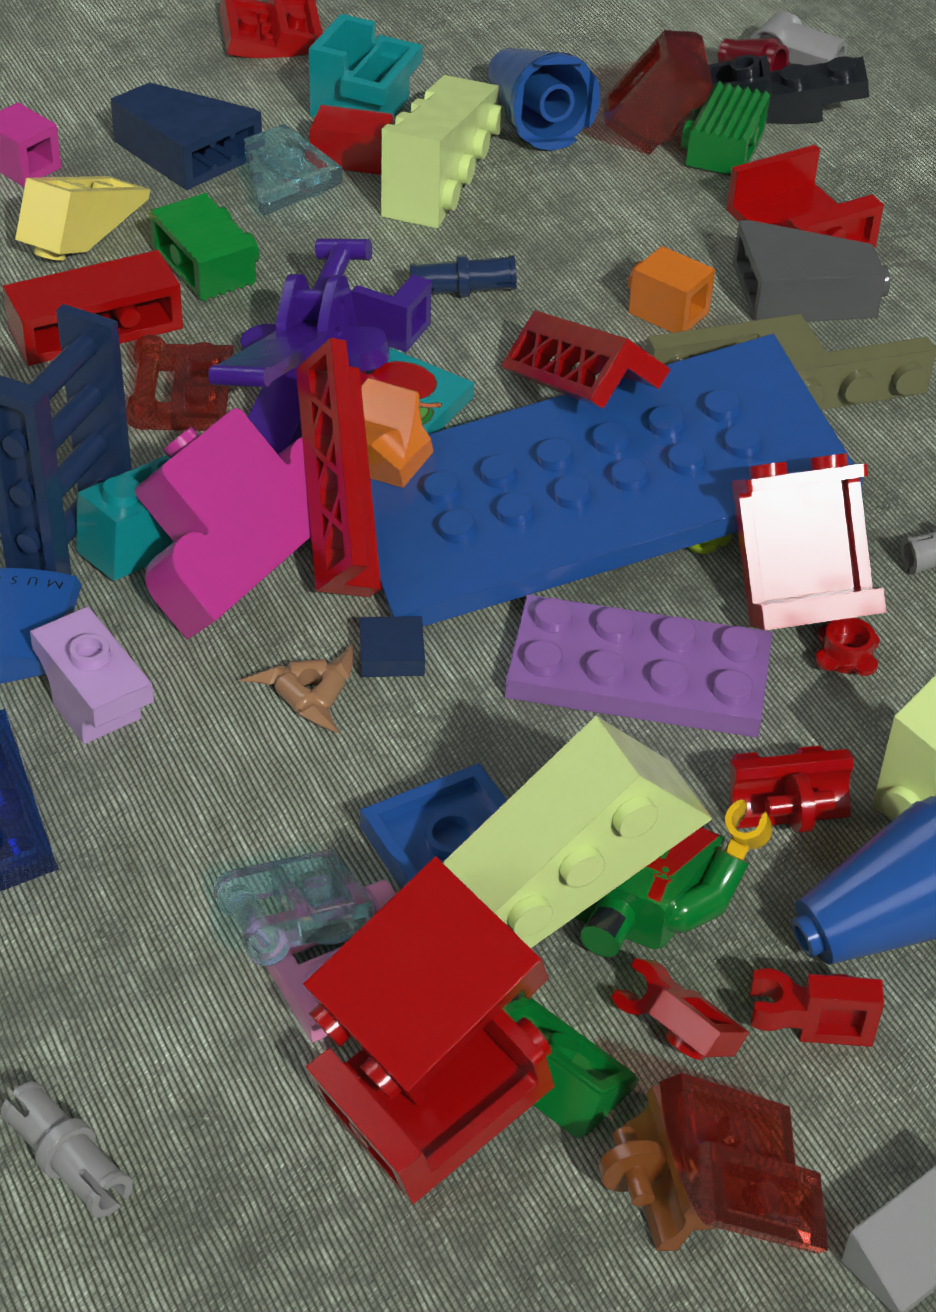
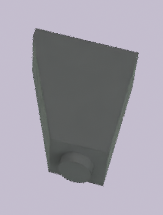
(807, 274)

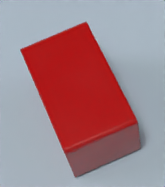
(350, 137)

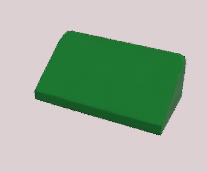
(584, 1075)

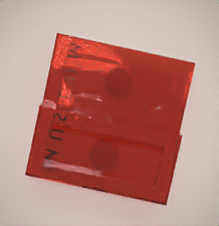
(741, 1163)

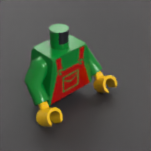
(676, 890)

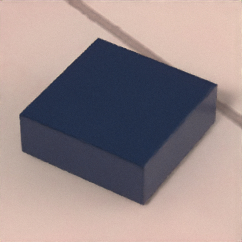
(392, 646)

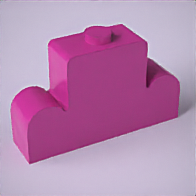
(231, 518)

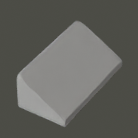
(897, 1247)

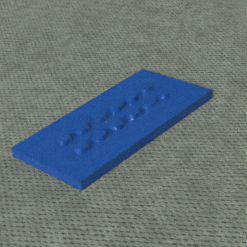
(590, 488)

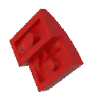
(269, 28)

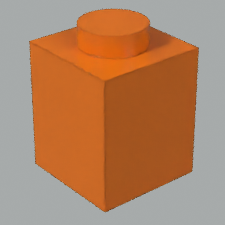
(670, 290)

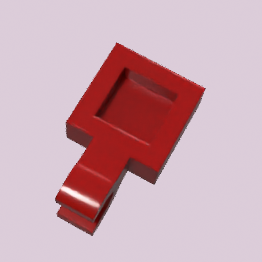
(825, 1011)
(692, 1021)

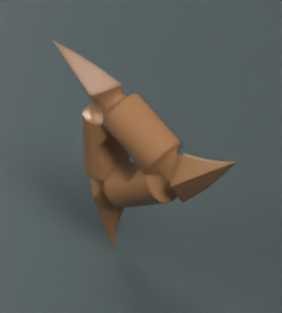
(310, 703)

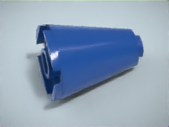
(545, 95)
(878, 895)

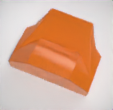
(394, 432)

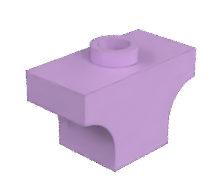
(90, 675)

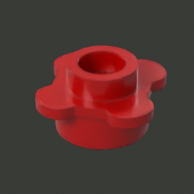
(848, 647)

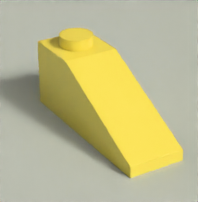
(74, 212)

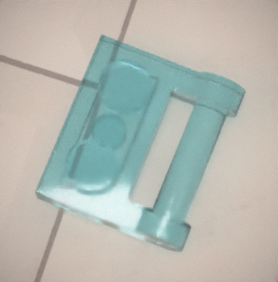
(314, 891)

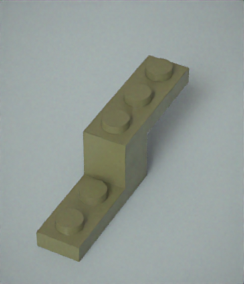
(831, 377)

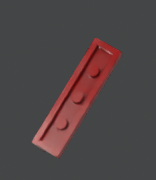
(577, 343)
(337, 473)

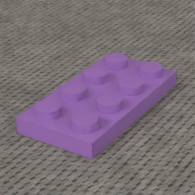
(640, 665)

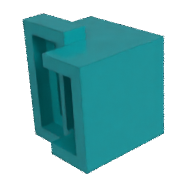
(358, 69)

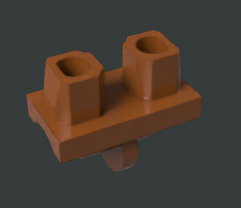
(647, 1171)

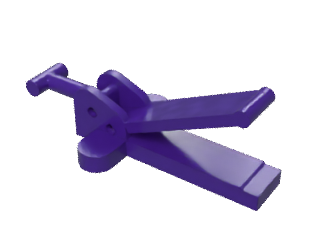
(302, 326)

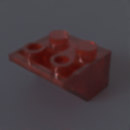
(659, 90)

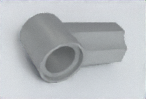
(804, 44)

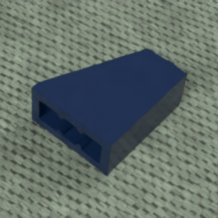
(183, 132)

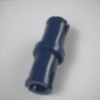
(468, 275)

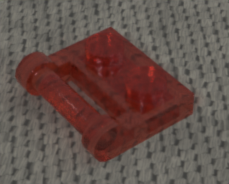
(192, 398)

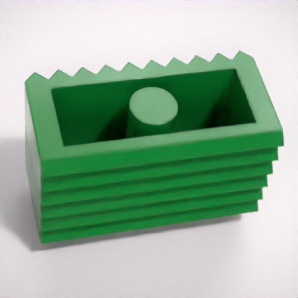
(725, 128)
(204, 246)

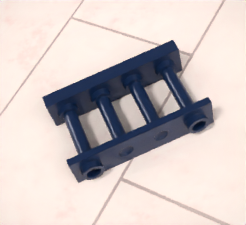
(31, 482)

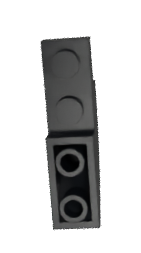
(796, 89)

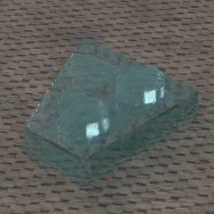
(287, 168)

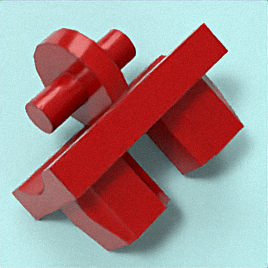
(792, 786)

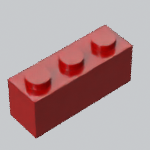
(132, 290)

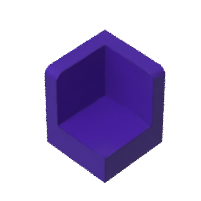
(399, 316)

